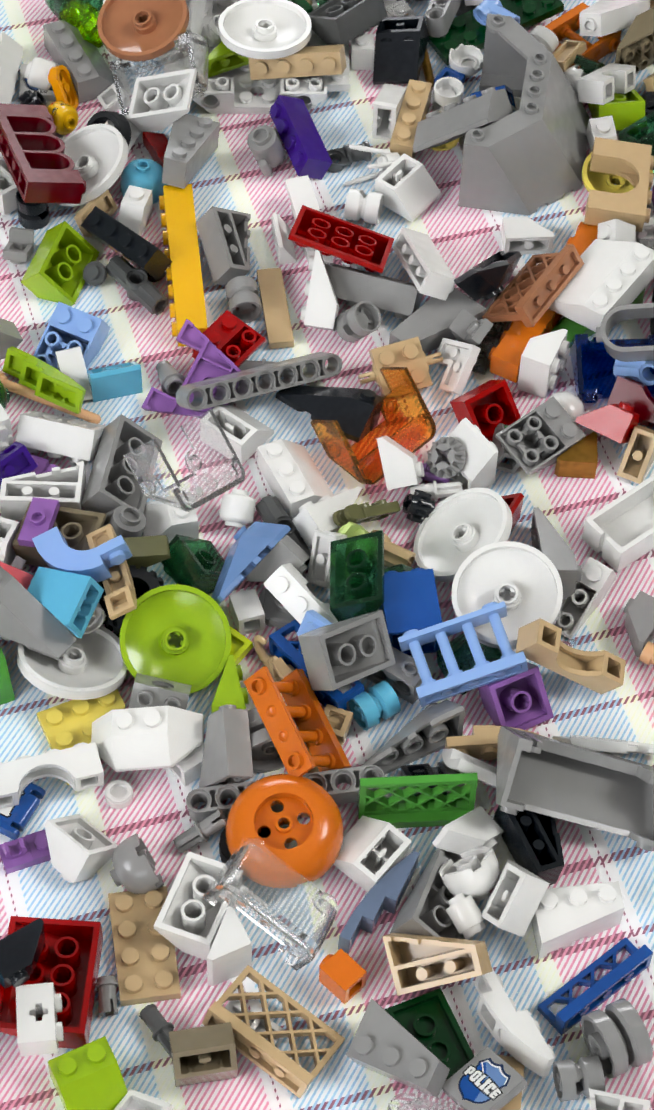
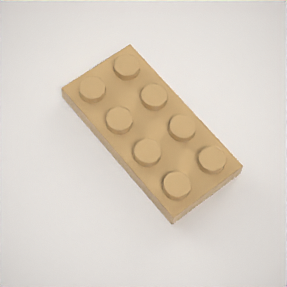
(142, 955)

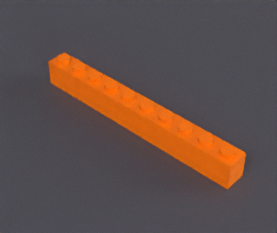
(507, 355)

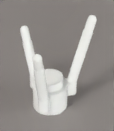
(383, 162)

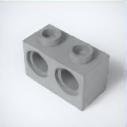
(401, 676)

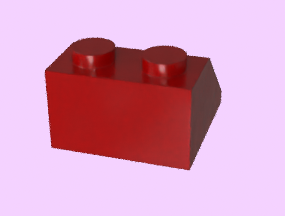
(487, 407)

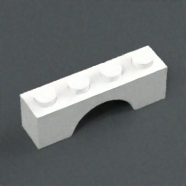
(76, 765)

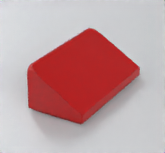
(155, 145)

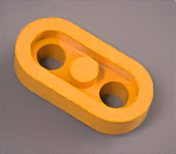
(63, 85)

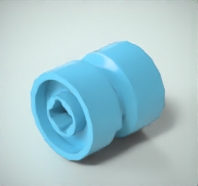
(378, 703)

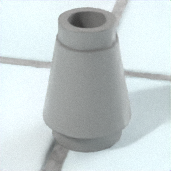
(169, 378)

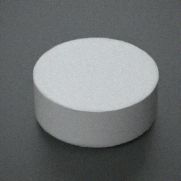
(119, 794)

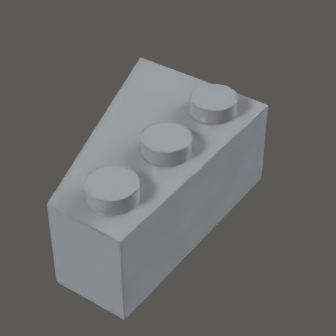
(225, 243)

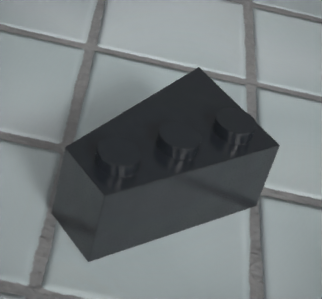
(533, 842)

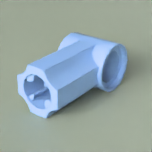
(491, 7)
(635, 370)

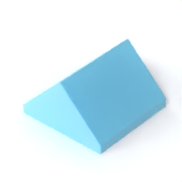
(115, 381)

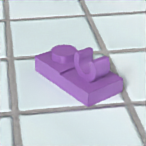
(25, 852)

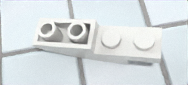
(512, 1028)

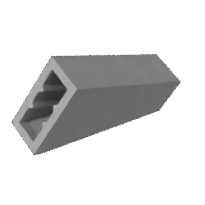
(433, 320)

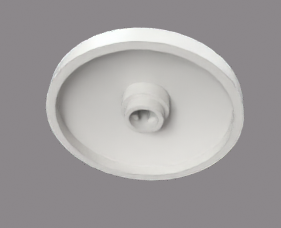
(265, 28)
(99, 157)
(459, 528)
(509, 574)
(84, 672)

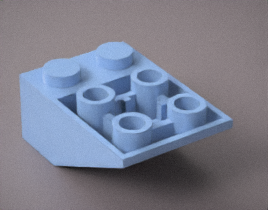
(71, 329)

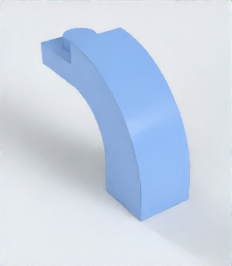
(90, 562)

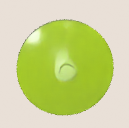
(176, 636)

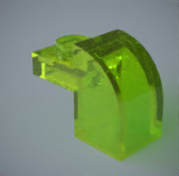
(84, 18)

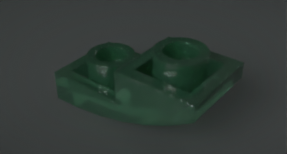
(587, 64)

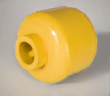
(64, 117)

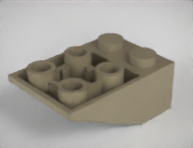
(638, 43)

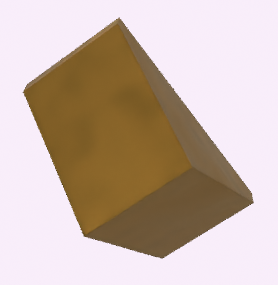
(579, 460)

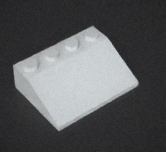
(609, 278)

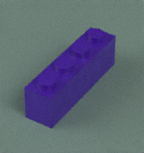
(300, 137)

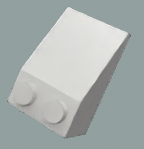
(161, 99)

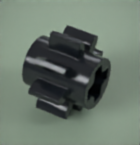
(34, 98)
(418, 506)

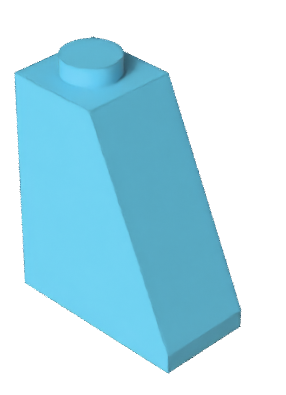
(67, 597)

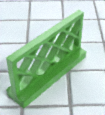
(425, 810)

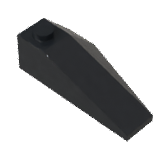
(353, 408)

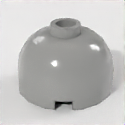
(135, 867)

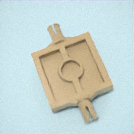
(401, 354)

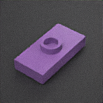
(38, 520)

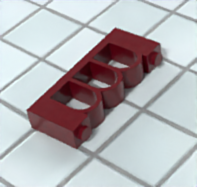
(38, 156)

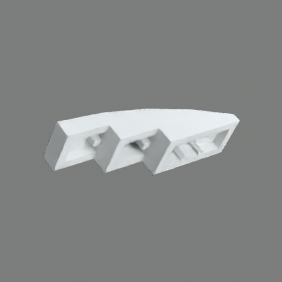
(301, 193)

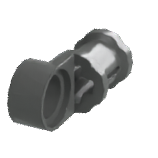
(347, 156)

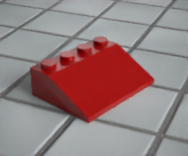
(341, 239)
(72, 964)

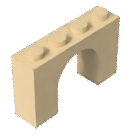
(634, 164)

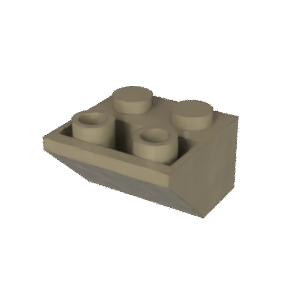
(203, 1054)

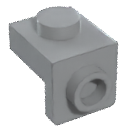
(19, 246)

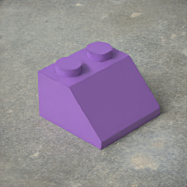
(517, 700)

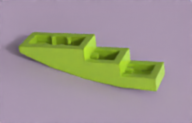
(44, 379)

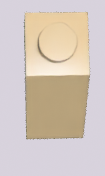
(638, 455)

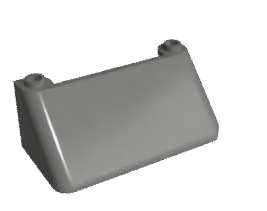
(575, 785)

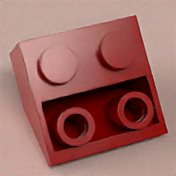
(233, 338)

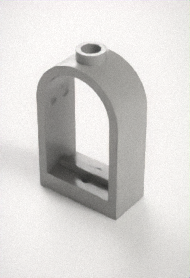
(616, 315)

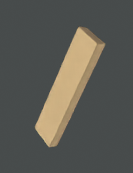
(275, 308)

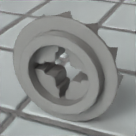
(456, 457)

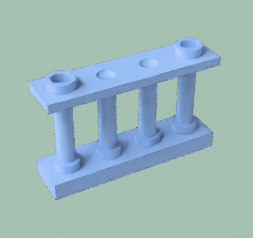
(459, 680)

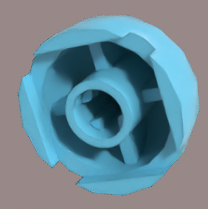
(143, 174)

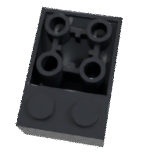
(399, 49)

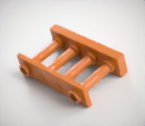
(568, 23)
(308, 716)

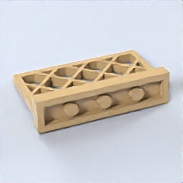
(262, 1051)

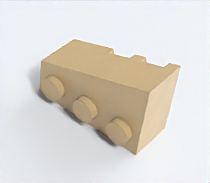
(432, 961)

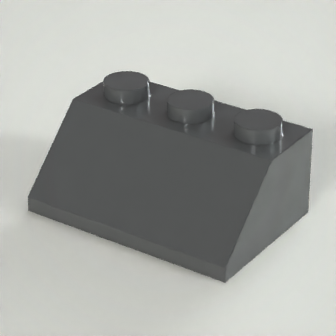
(344, 20)

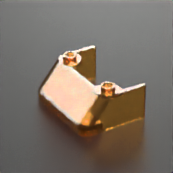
(405, 422)

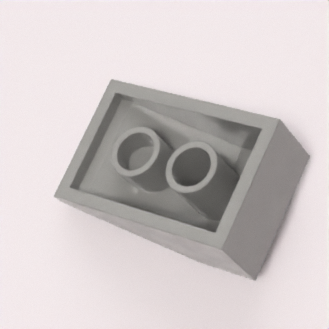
(346, 651)

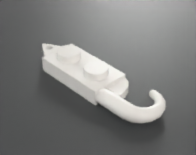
(608, 746)

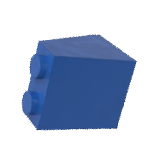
(410, 604)

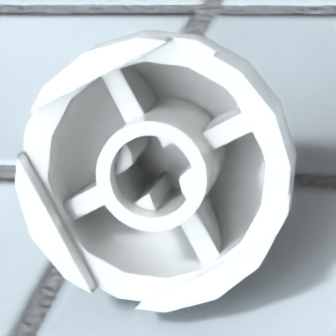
(472, 874)

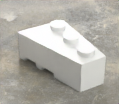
(575, 913)

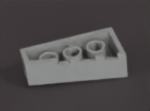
(189, 148)

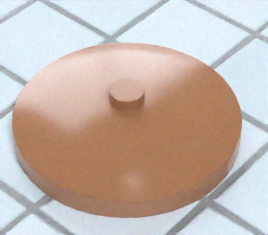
(141, 27)

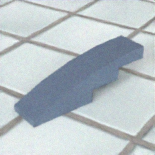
(382, 896)

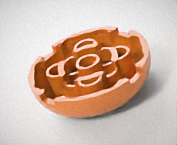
(317, 841)

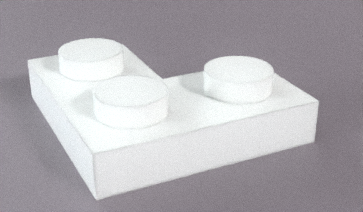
(460, 359)

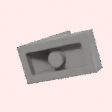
(469, 329)

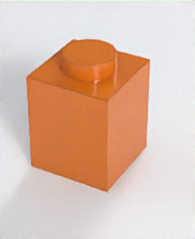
(342, 975)

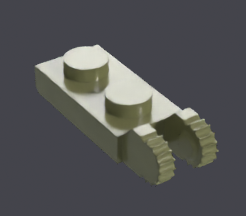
(365, 513)

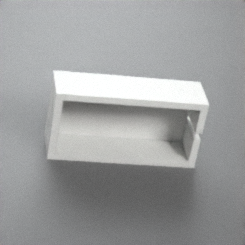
(623, 527)

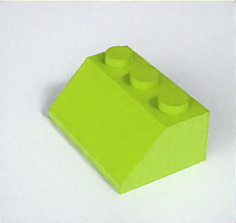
(59, 265)

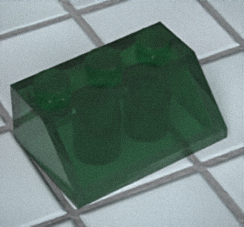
(356, 575)

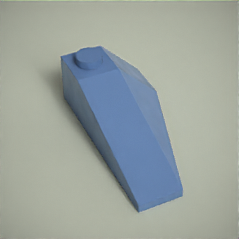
(246, 554)

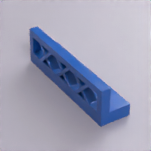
(288, 652)
(599, 990)

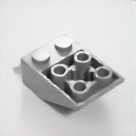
(540, 436)

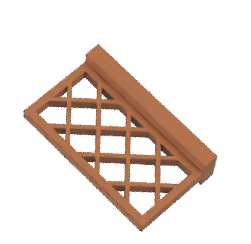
(536, 287)

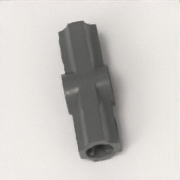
(137, 285)
(273, 512)

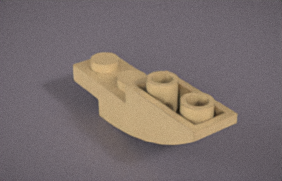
(480, 744)

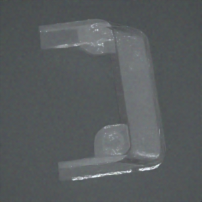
(211, 464)

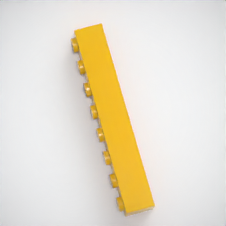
(185, 257)

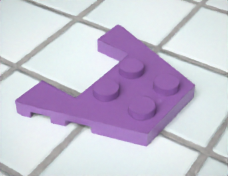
(207, 365)

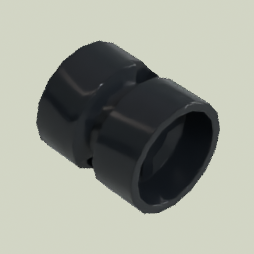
(32, 215)

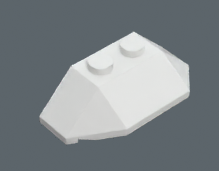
(147, 737)

